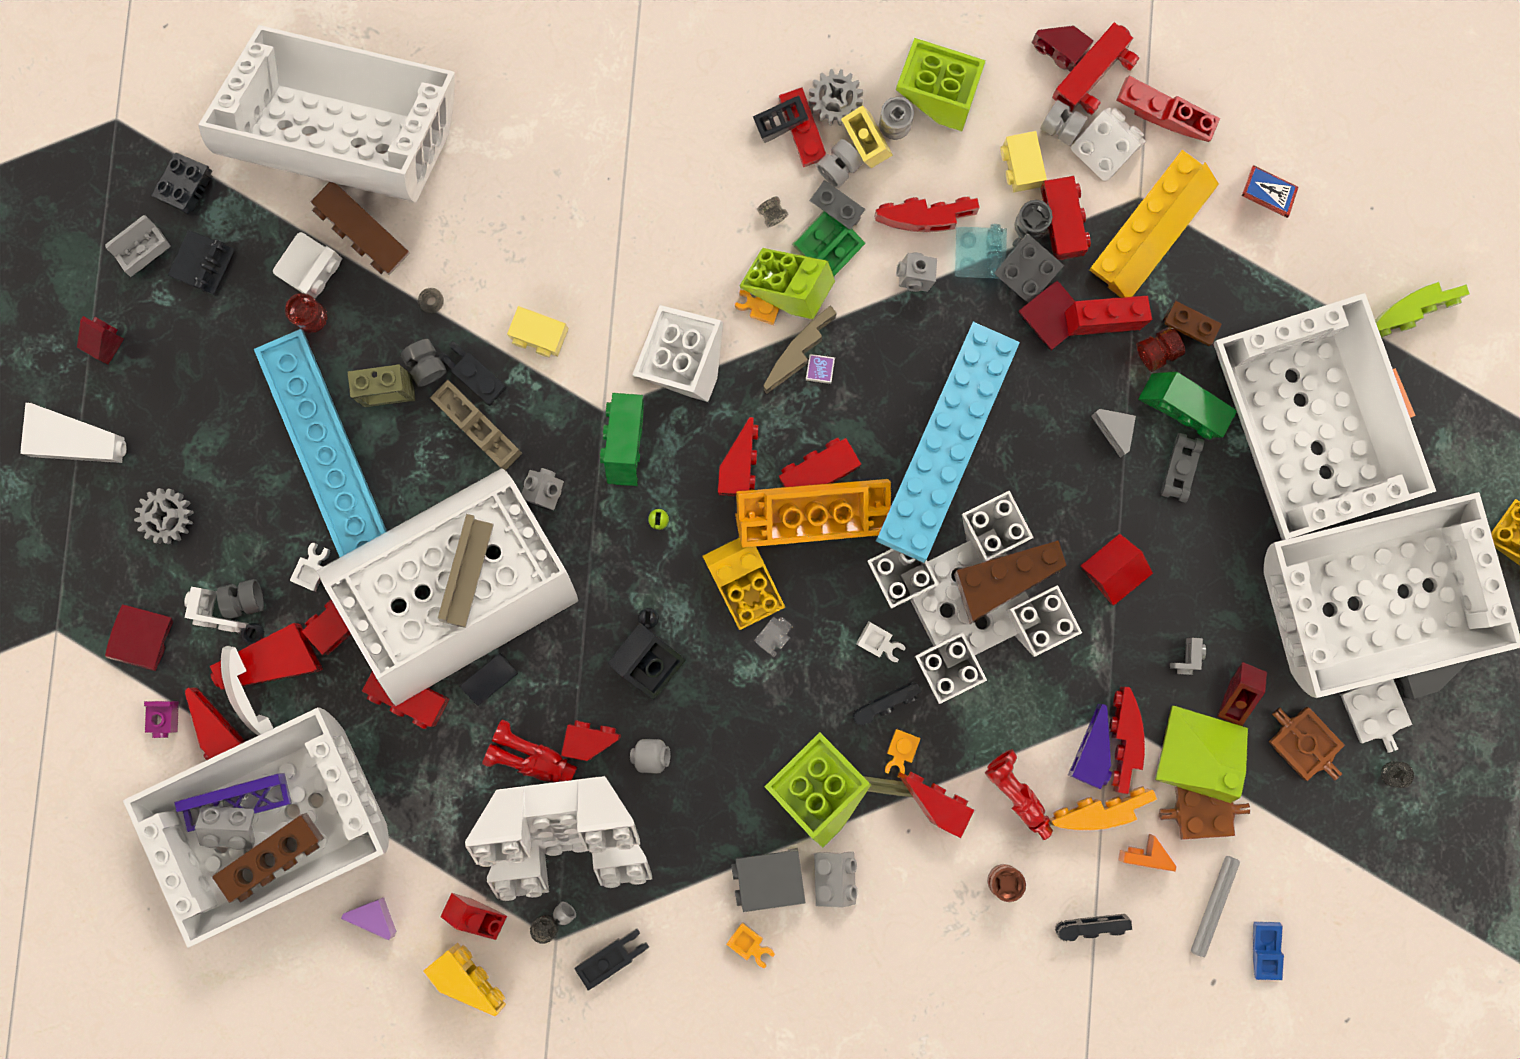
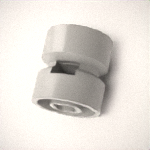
(896, 118)
(1063, 123)
(846, 157)

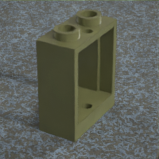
(389, 387)

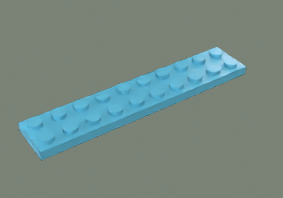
(320, 441)
(947, 443)

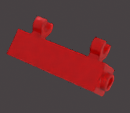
(1093, 66)

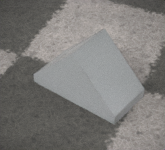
(1116, 428)

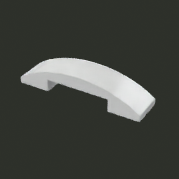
(232, 667)

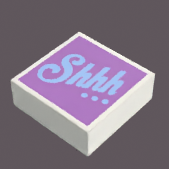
(820, 369)

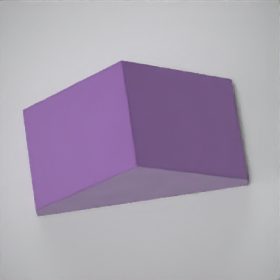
(373, 918)

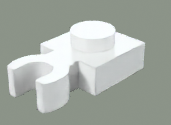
(306, 570)
(877, 640)

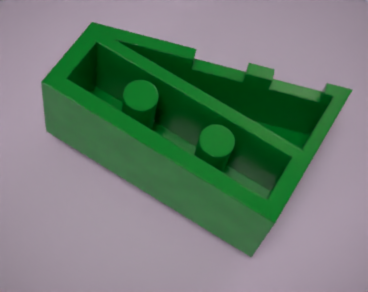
(622, 438)

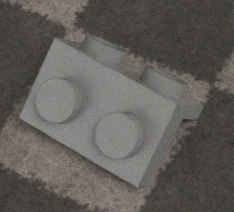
(137, 245)
(225, 827)
(835, 879)

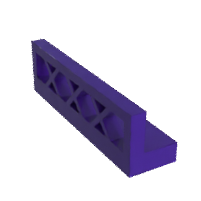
(240, 791)

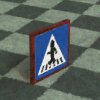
(1270, 191)

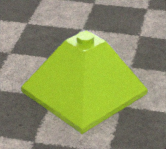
(940, 82)
(1203, 755)
(819, 789)

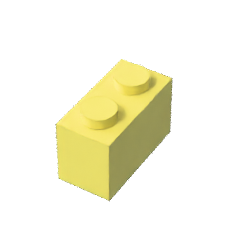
(867, 136)
(1023, 161)
(537, 332)

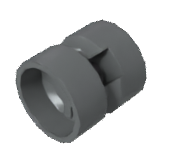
(1033, 219)
(422, 360)
(240, 599)

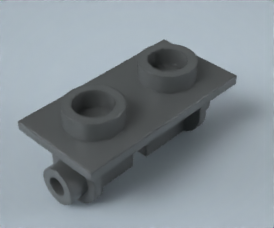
(837, 205)

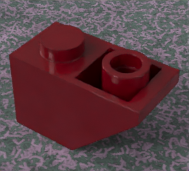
(1063, 44)
(98, 339)

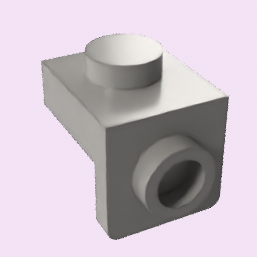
(1194, 655)

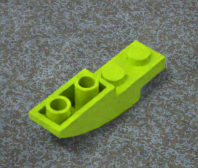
(1412, 307)

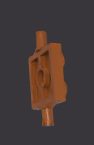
(1306, 743)
(1203, 815)

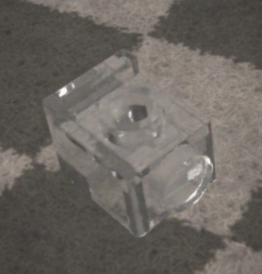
(774, 635)

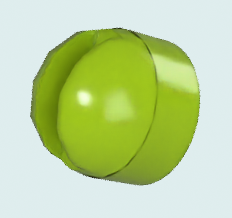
(664, 519)

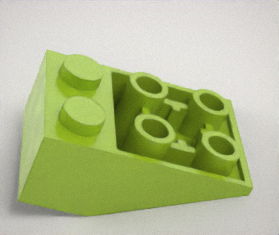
(789, 281)

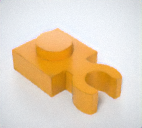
(759, 308)
(902, 747)
(747, 942)

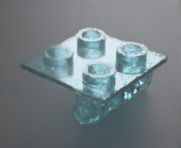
(979, 251)

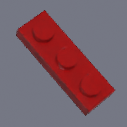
(806, 134)

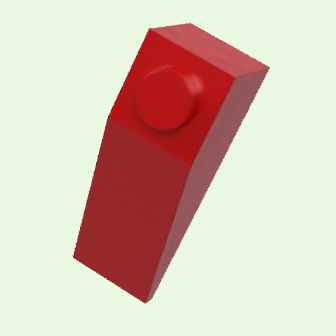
(212, 729)

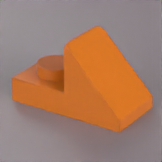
(1155, 856)

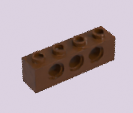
(231, 879)

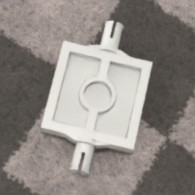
(1376, 712)

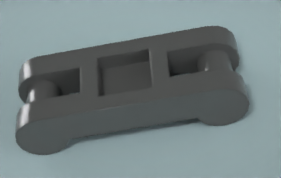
(1182, 467)

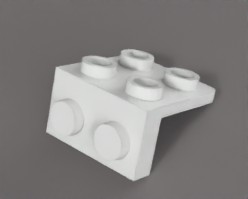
(1108, 143)
(307, 265)
(200, 608)

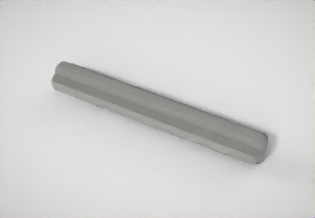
(1215, 906)

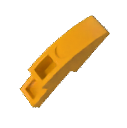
(1093, 816)

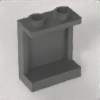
(769, 880)

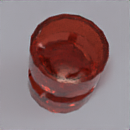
(306, 313)
(1165, 346)

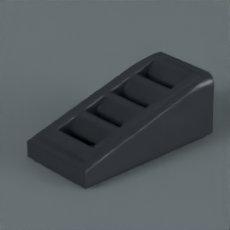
(776, 131)

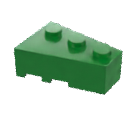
(1188, 403)

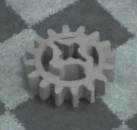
(831, 87)
(165, 526)

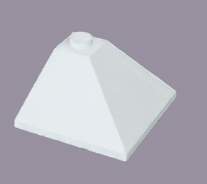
(682, 353)

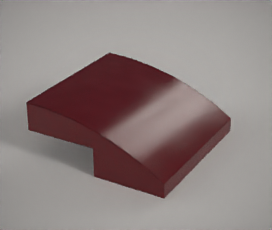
(1047, 314)
(138, 637)

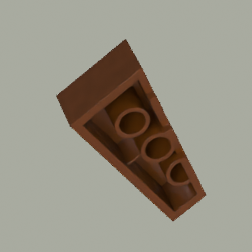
(360, 227)
(998, 581)

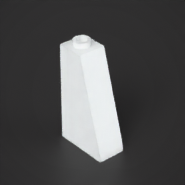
(62, 437)

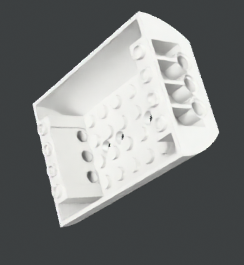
(344, 101)
(1348, 409)
(512, 593)
(1390, 635)
(315, 760)

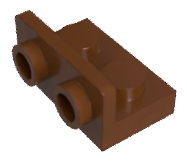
(1192, 323)

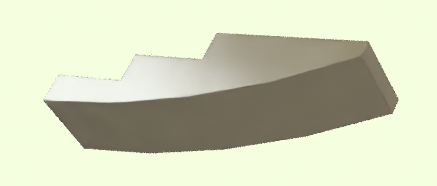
(793, 357)
(476, 425)

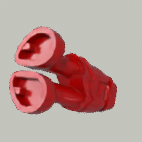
(540, 764)
(1024, 799)

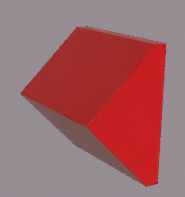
(1117, 569)

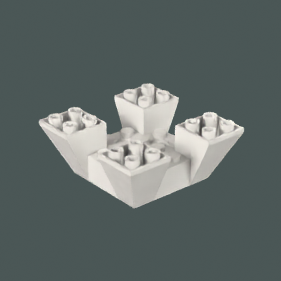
(951, 661)
(555, 818)

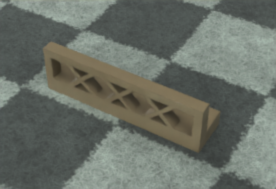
(465, 571)

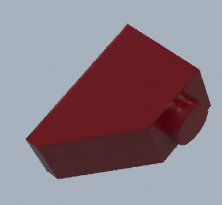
(1243, 694)

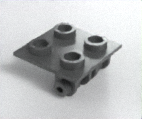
(1028, 268)

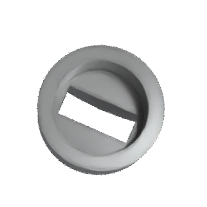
(564, 913)

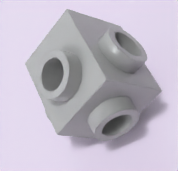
(917, 272)
(542, 488)

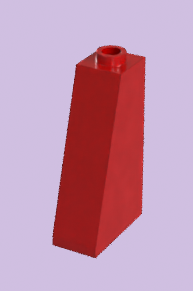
(274, 658)

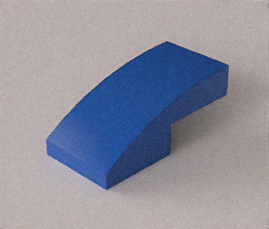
(1267, 952)

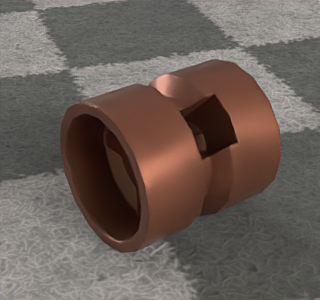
(1006, 883)

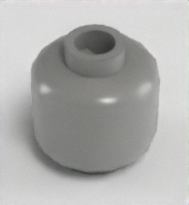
(650, 756)

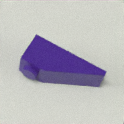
(1094, 756)

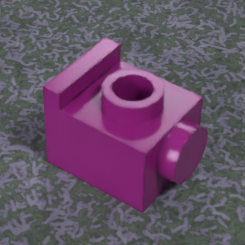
(169, 714)

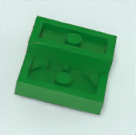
(829, 241)

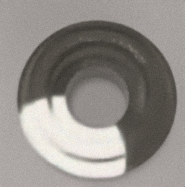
(425, 295)

